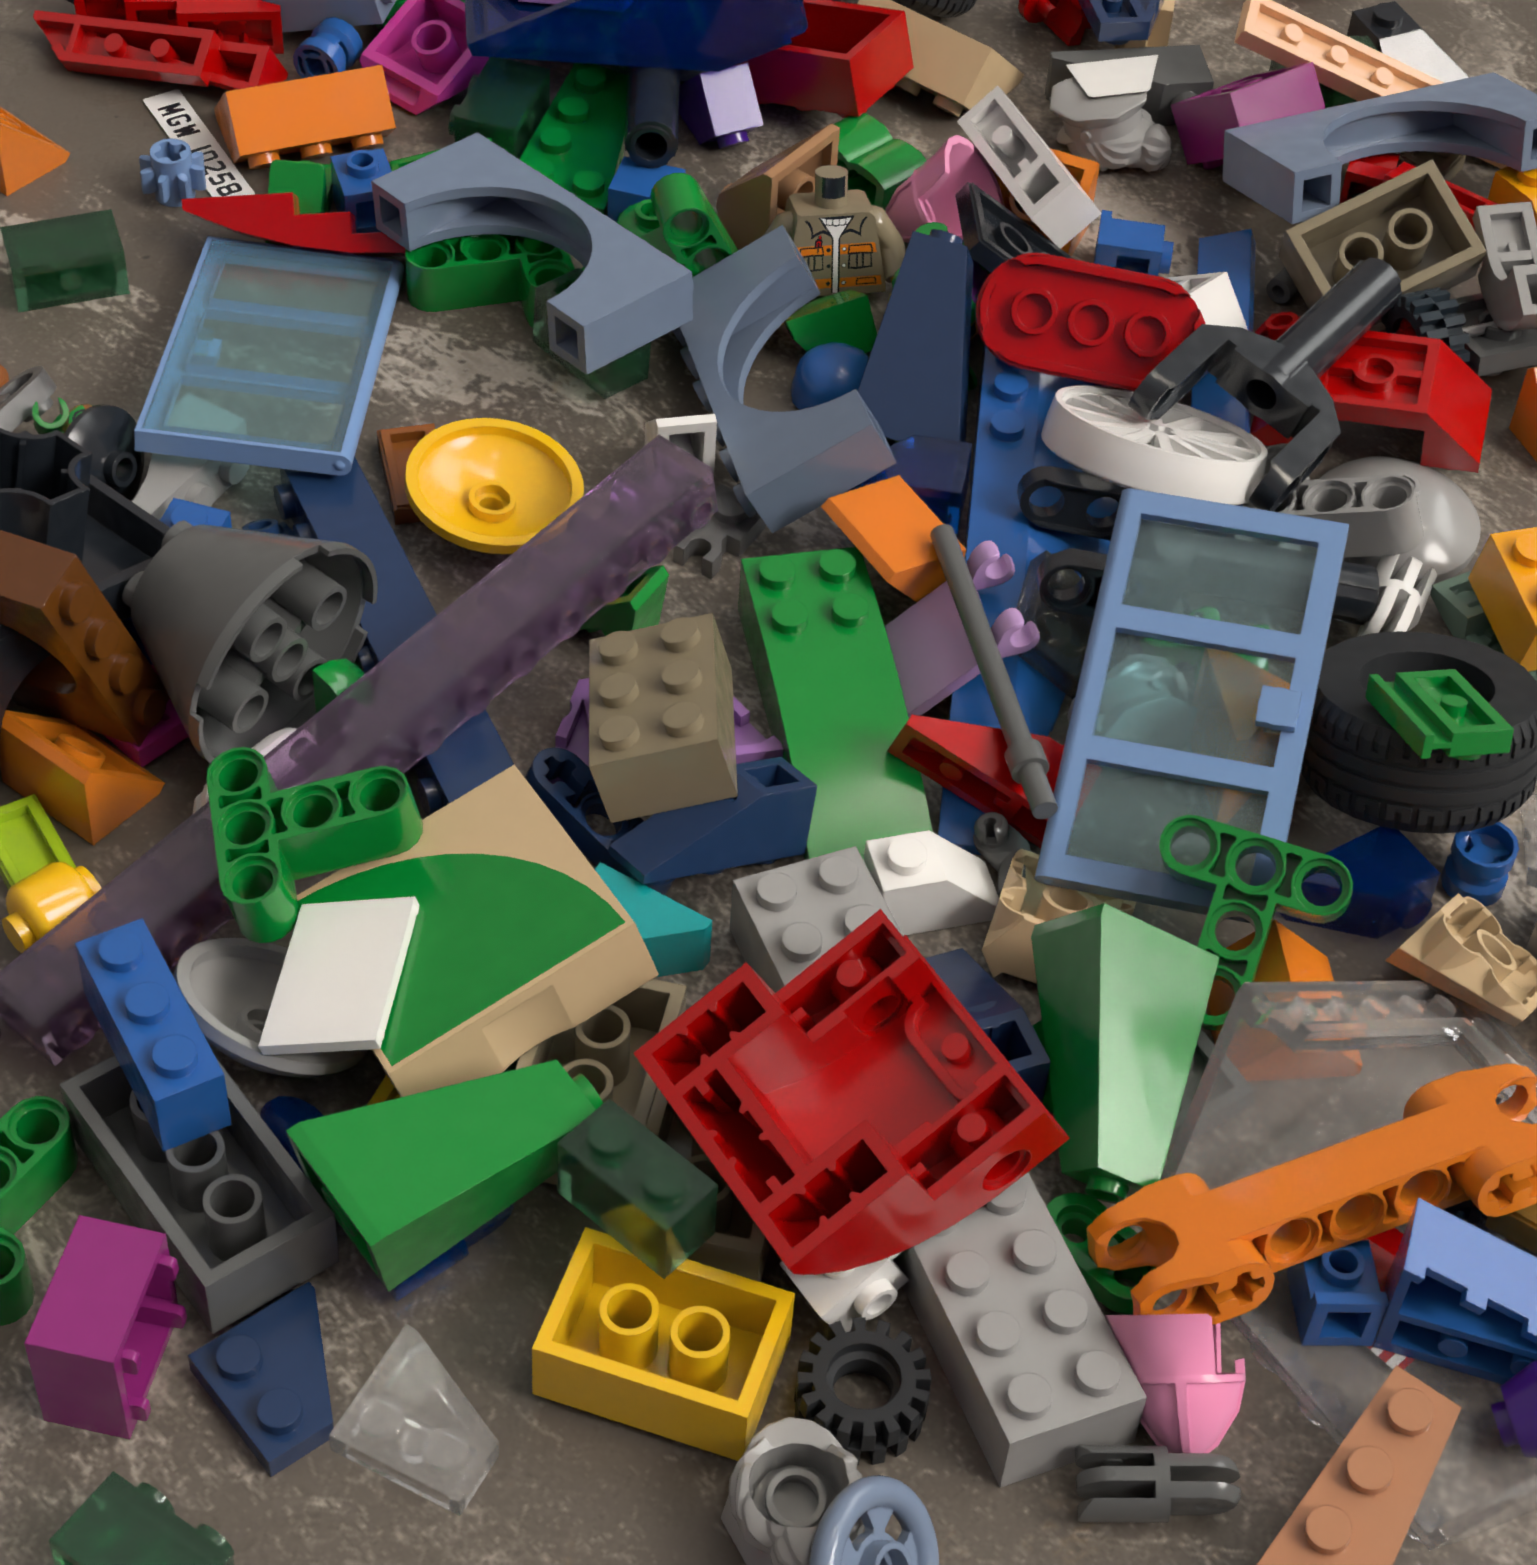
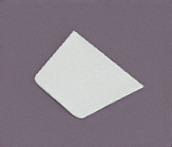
(1115, 75)

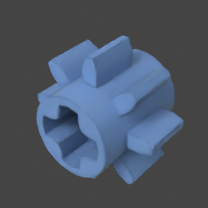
(172, 172)

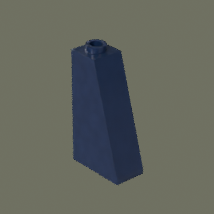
(922, 348)

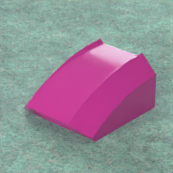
(424, 54)

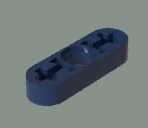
(578, 784)

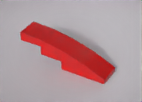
(232, 20)
(279, 221)

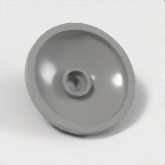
(1445, 510)
(230, 995)

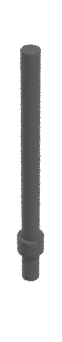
(1024, 755)

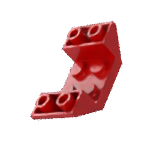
(1408, 386)

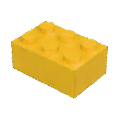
(659, 1353)

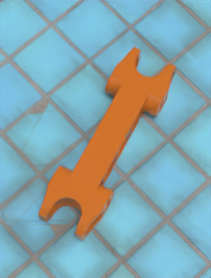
(1234, 1237)

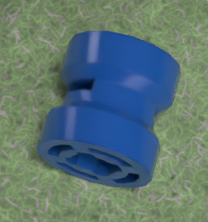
(329, 50)
(1480, 863)

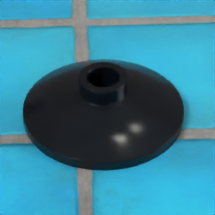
(110, 438)

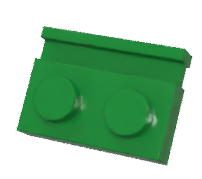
(1440, 713)

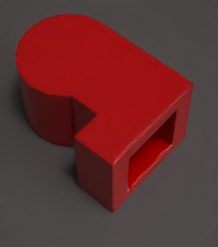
(1367, 173)

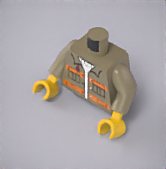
(842, 235)

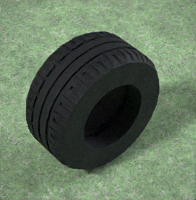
(1376, 777)

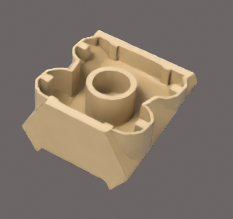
(1024, 905)
(1472, 960)

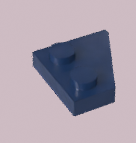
(272, 1380)

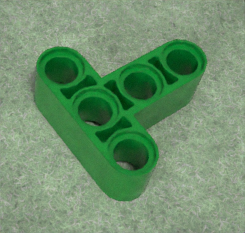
(688, 224)
(482, 272)
(298, 832)
(1250, 902)
(27, 1181)

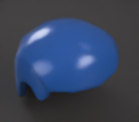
(827, 374)

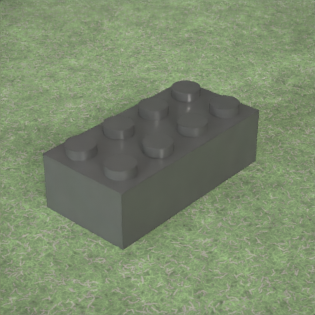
(228, 1201)

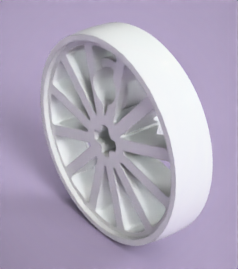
(1175, 455)

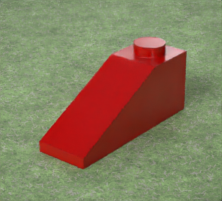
(973, 766)

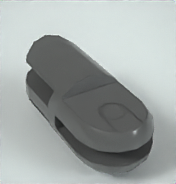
(1152, 1484)

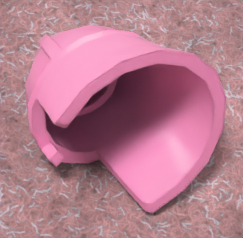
(932, 188)
(1183, 1379)

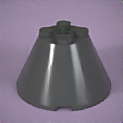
(244, 623)

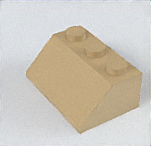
(950, 63)

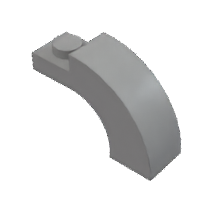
(1509, 264)

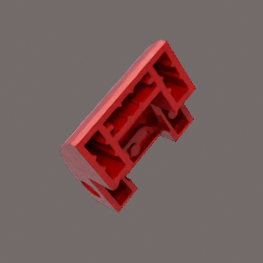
(850, 1102)

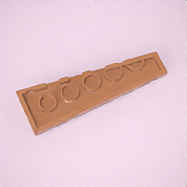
(1372, 1482)

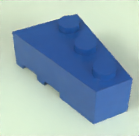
(1460, 1298)

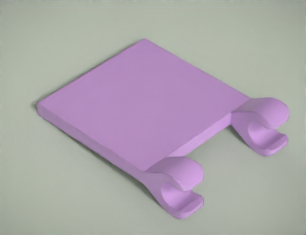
(931, 641)

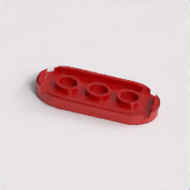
(1082, 319)

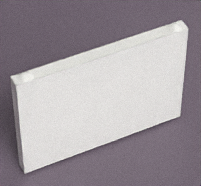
(339, 976)

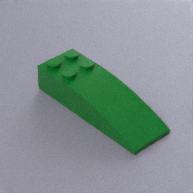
(832, 693)

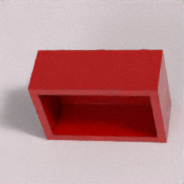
(839, 62)

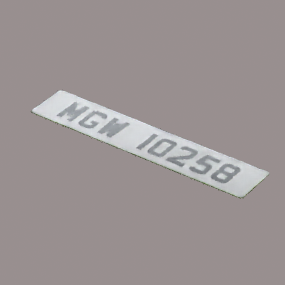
(183, 123)

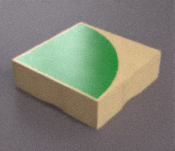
(505, 941)

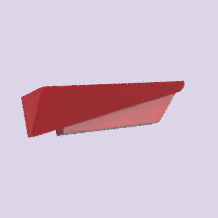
(157, 52)

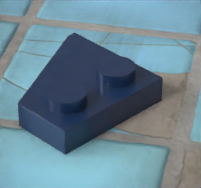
(1121, 20)

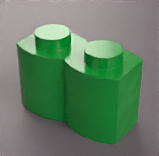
(874, 158)

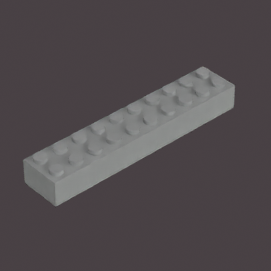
(999, 1285)

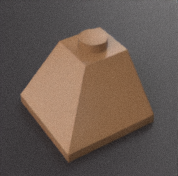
(762, 193)

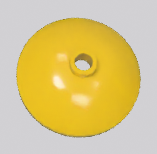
(490, 483)

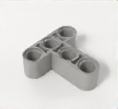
(1379, 510)

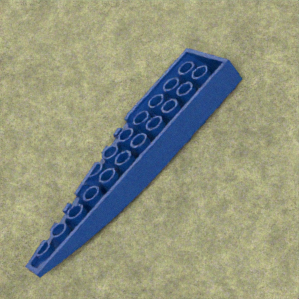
(1005, 448)

